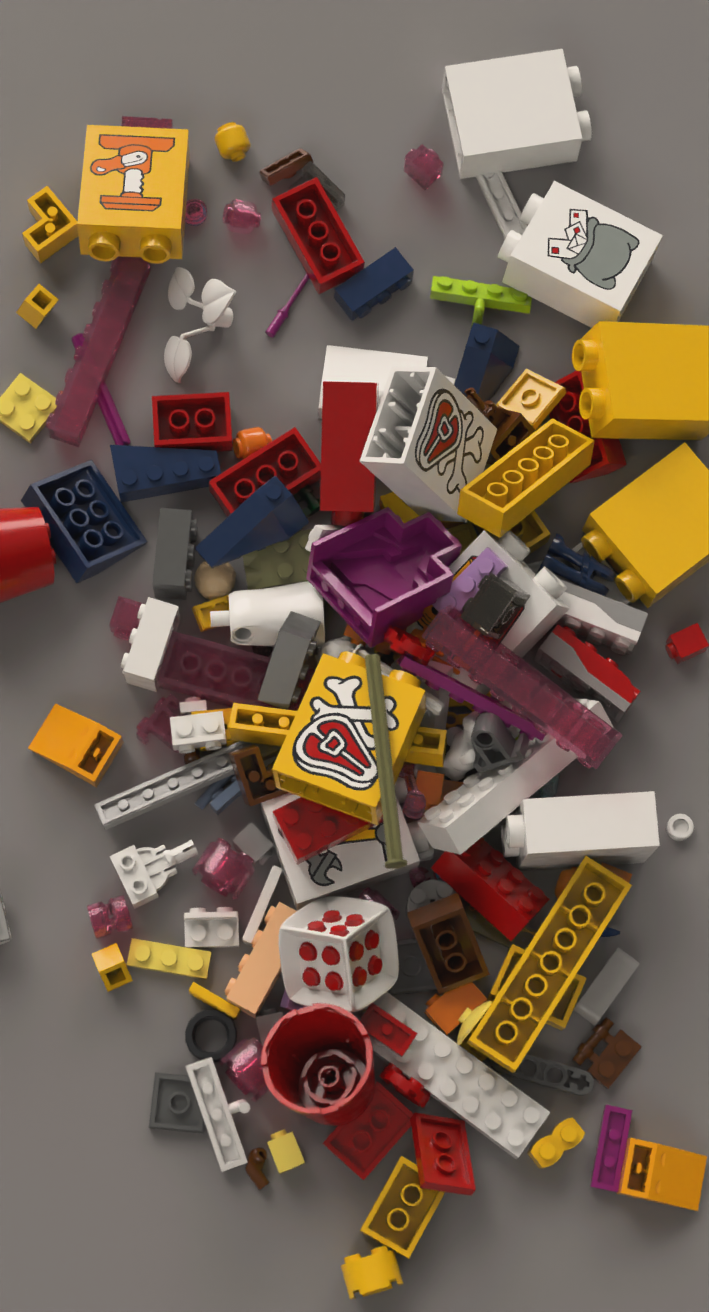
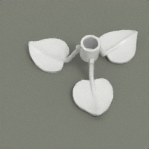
(216, 313)

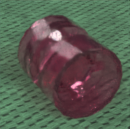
(100, 920)

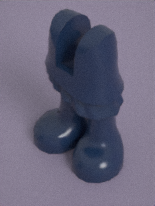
(588, 567)

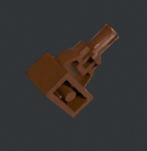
(510, 425)

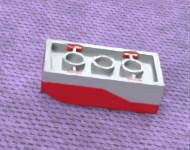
(586, 671)

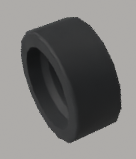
(202, 1017)

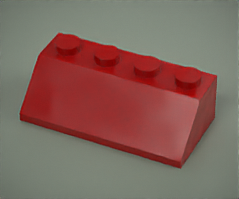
(607, 452)

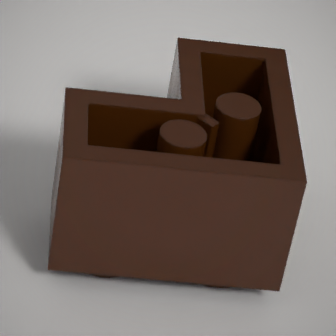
(253, 778)

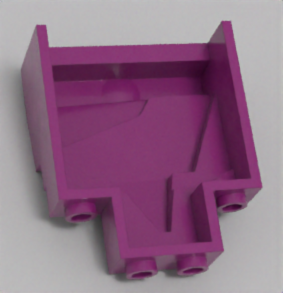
(383, 571)

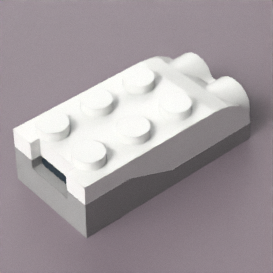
(602, 619)

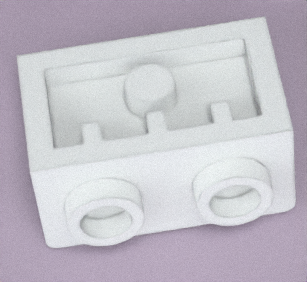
(198, 731)
(211, 928)

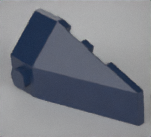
(486, 361)
(260, 521)

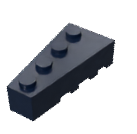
(161, 471)

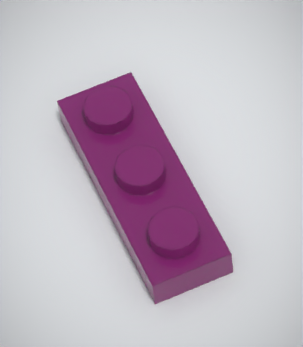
(611, 1148)

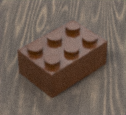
(448, 943)

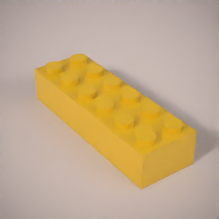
(525, 477)

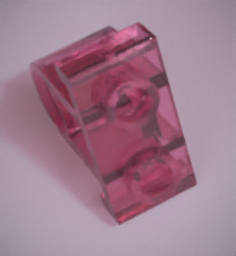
(159, 722)

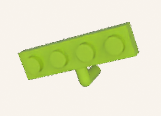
(480, 296)

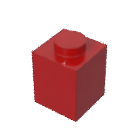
(686, 643)

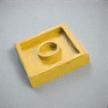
(532, 397)

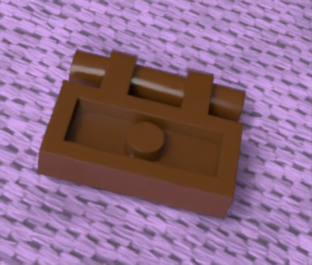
(612, 1059)

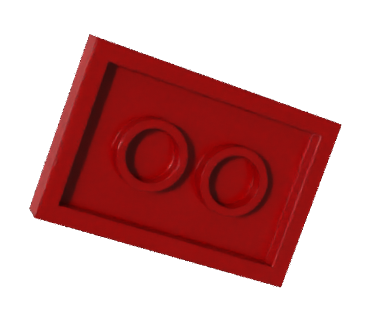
(371, 1135)
(442, 1154)

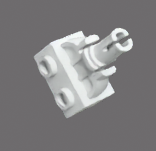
(145, 871)

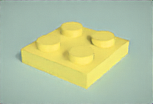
(26, 407)

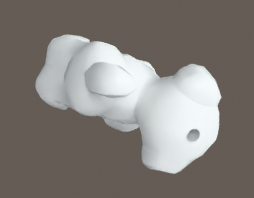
(462, 752)

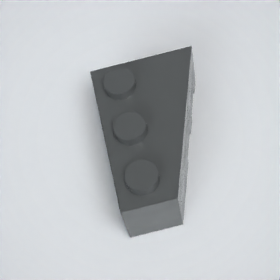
(289, 661)

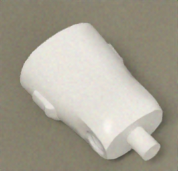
(260, 613)

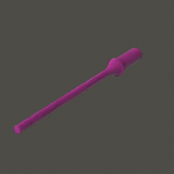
(282, 314)

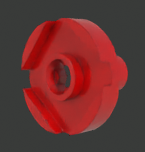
(403, 641)
(409, 1088)

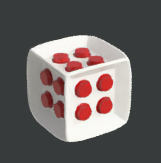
(339, 953)

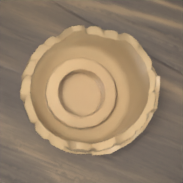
(216, 581)

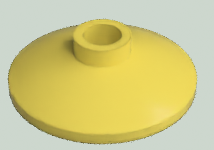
(470, 1019)

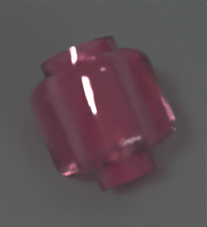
(241, 216)

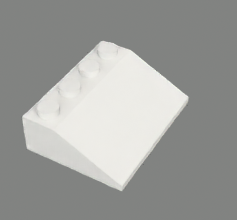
(363, 365)

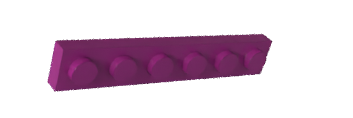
(461, 692)

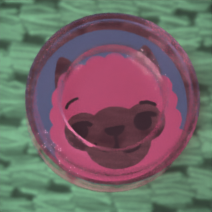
(195, 212)

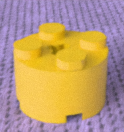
(371, 1273)

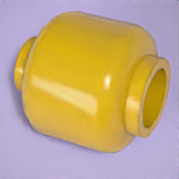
(232, 141)

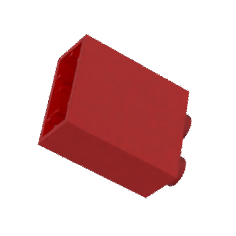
(347, 418)

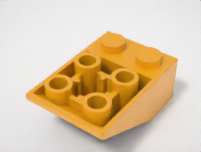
(76, 744)
(662, 1174)

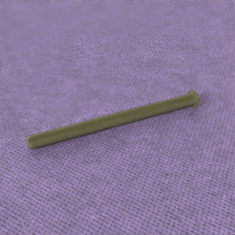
(384, 763)

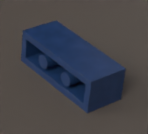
(374, 284)

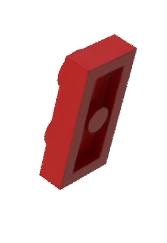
(387, 1029)

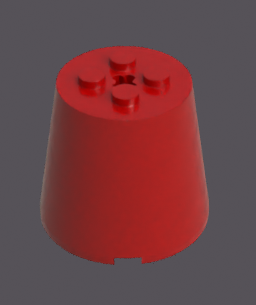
(24, 552)
(316, 1047)

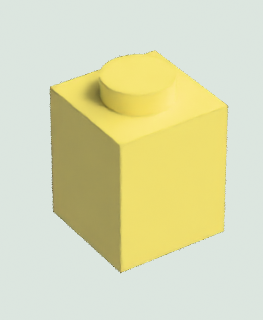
(285, 1151)

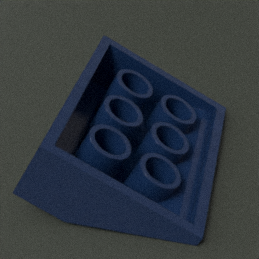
(84, 520)

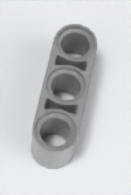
(606, 986)

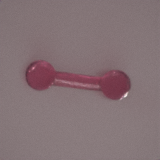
(415, 800)

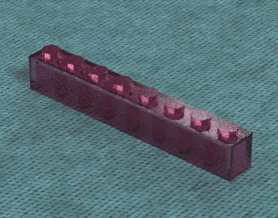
(98, 350)

